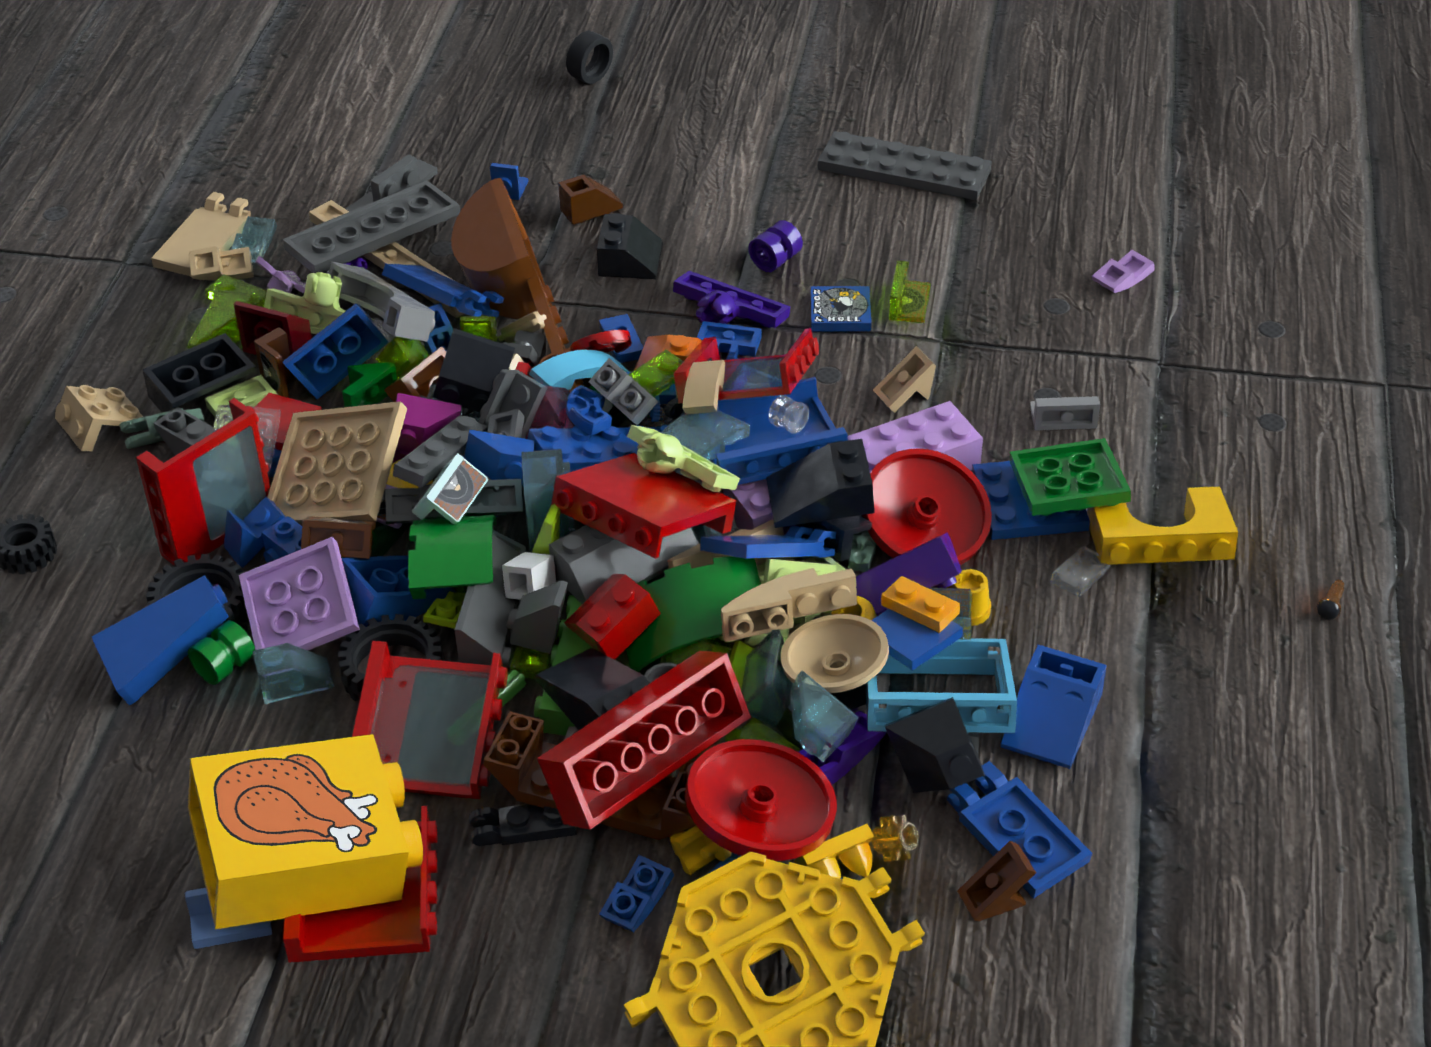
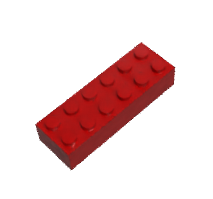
(644, 739)

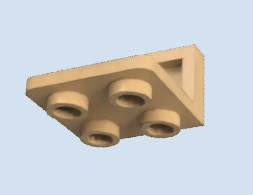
(88, 408)

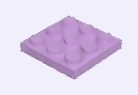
(300, 598)

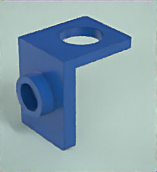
(510, 176)

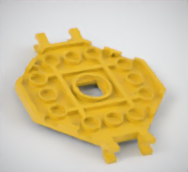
(749, 914)

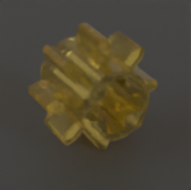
(895, 838)

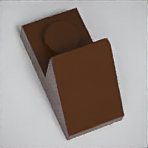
(997, 884)

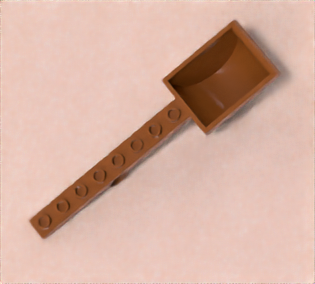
(500, 258)

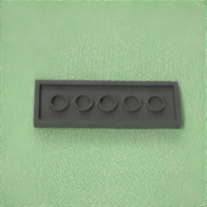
(905, 165)
(371, 227)

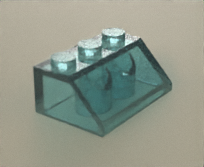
(539, 480)

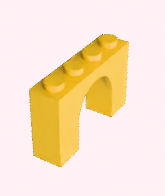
(1205, 536)

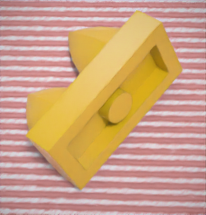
(849, 847)

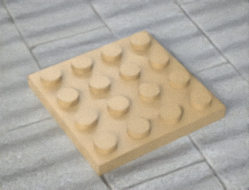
(337, 462)

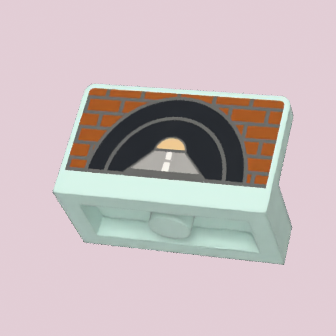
(452, 490)

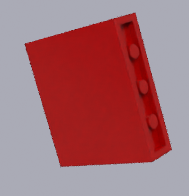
(639, 504)
(375, 928)

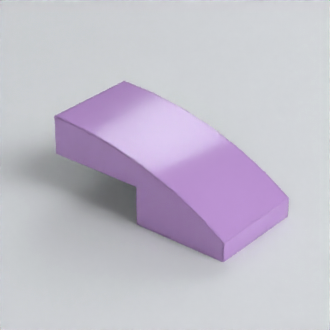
(1124, 273)

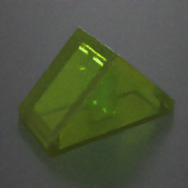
(403, 353)

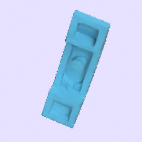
(566, 367)

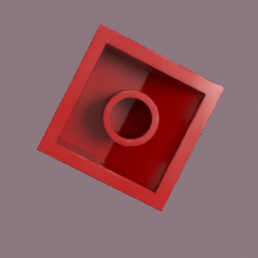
(614, 615)

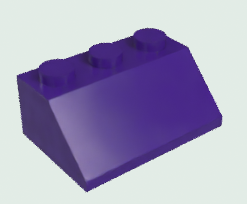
(927, 565)

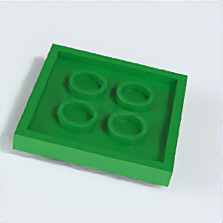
(1069, 477)

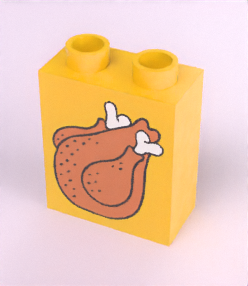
(300, 830)

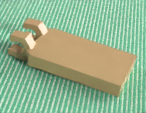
(202, 229)

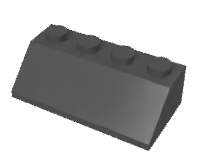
(591, 557)
(485, 615)

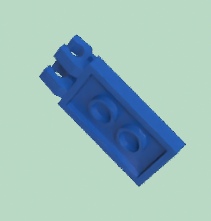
(443, 289)
(772, 545)
(1017, 815)

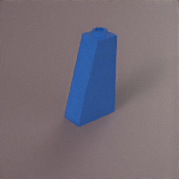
(158, 636)

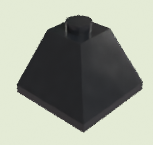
(935, 748)

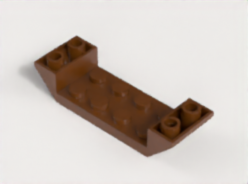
(514, 763)

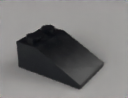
(823, 486)
(589, 685)

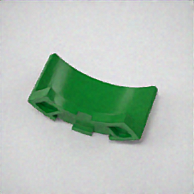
(450, 553)
(690, 606)

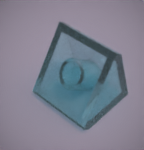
(764, 681)

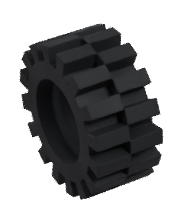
(27, 556)

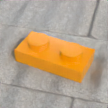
(920, 604)

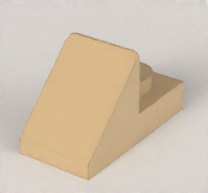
(910, 375)

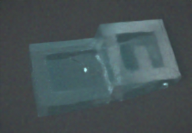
(256, 235)

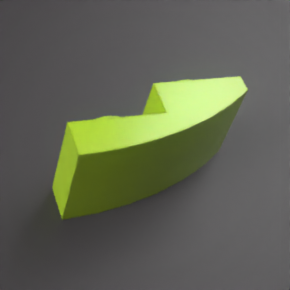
(446, 610)

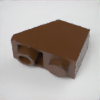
(586, 199)

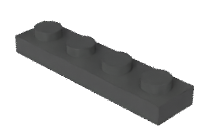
(434, 454)

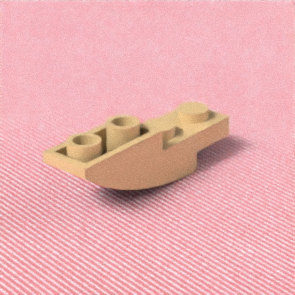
(784, 598)

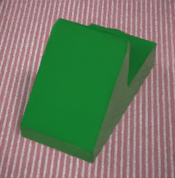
(368, 383)

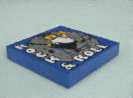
(840, 308)

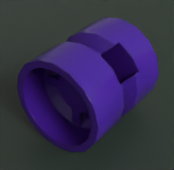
(775, 246)

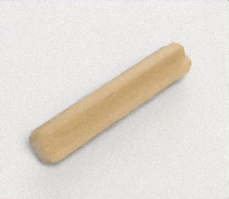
(530, 323)

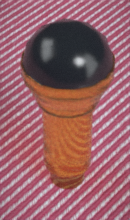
(1329, 606)

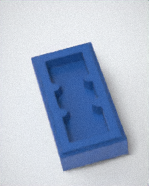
(623, 322)

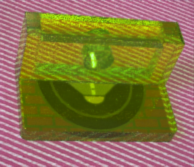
(908, 297)

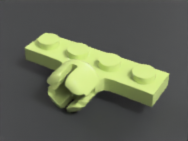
(317, 305)
(665, 454)

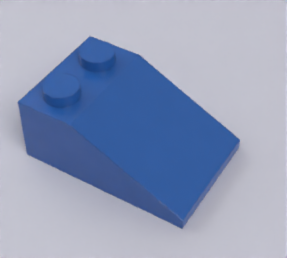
(382, 588)

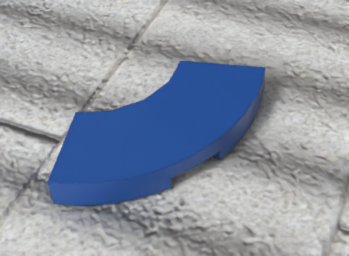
(586, 411)

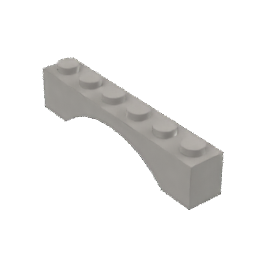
(400, 312)

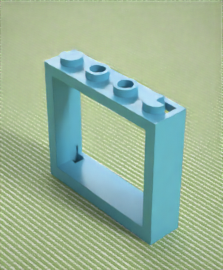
(976, 709)

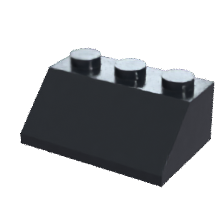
(196, 372)

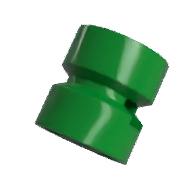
(216, 656)

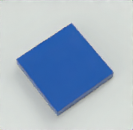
(913, 642)

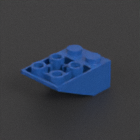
(1055, 706)

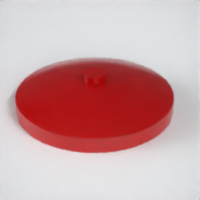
(925, 496)
(760, 799)

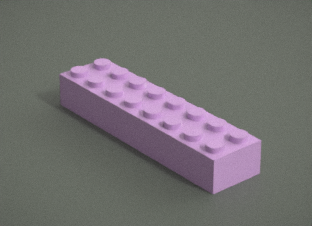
(935, 428)

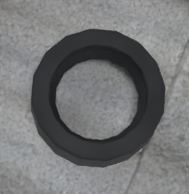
(579, 52)

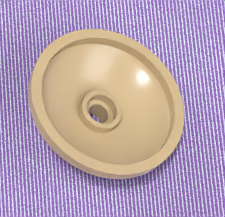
(836, 651)

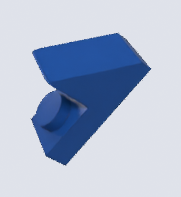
(244, 537)

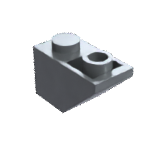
(181, 429)

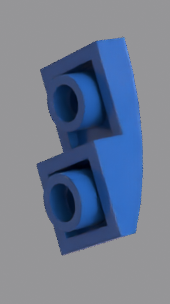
(637, 896)

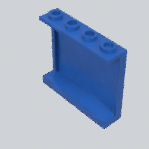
(770, 446)

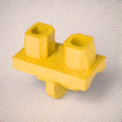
(696, 849)

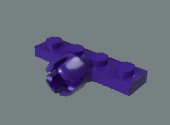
(724, 302)

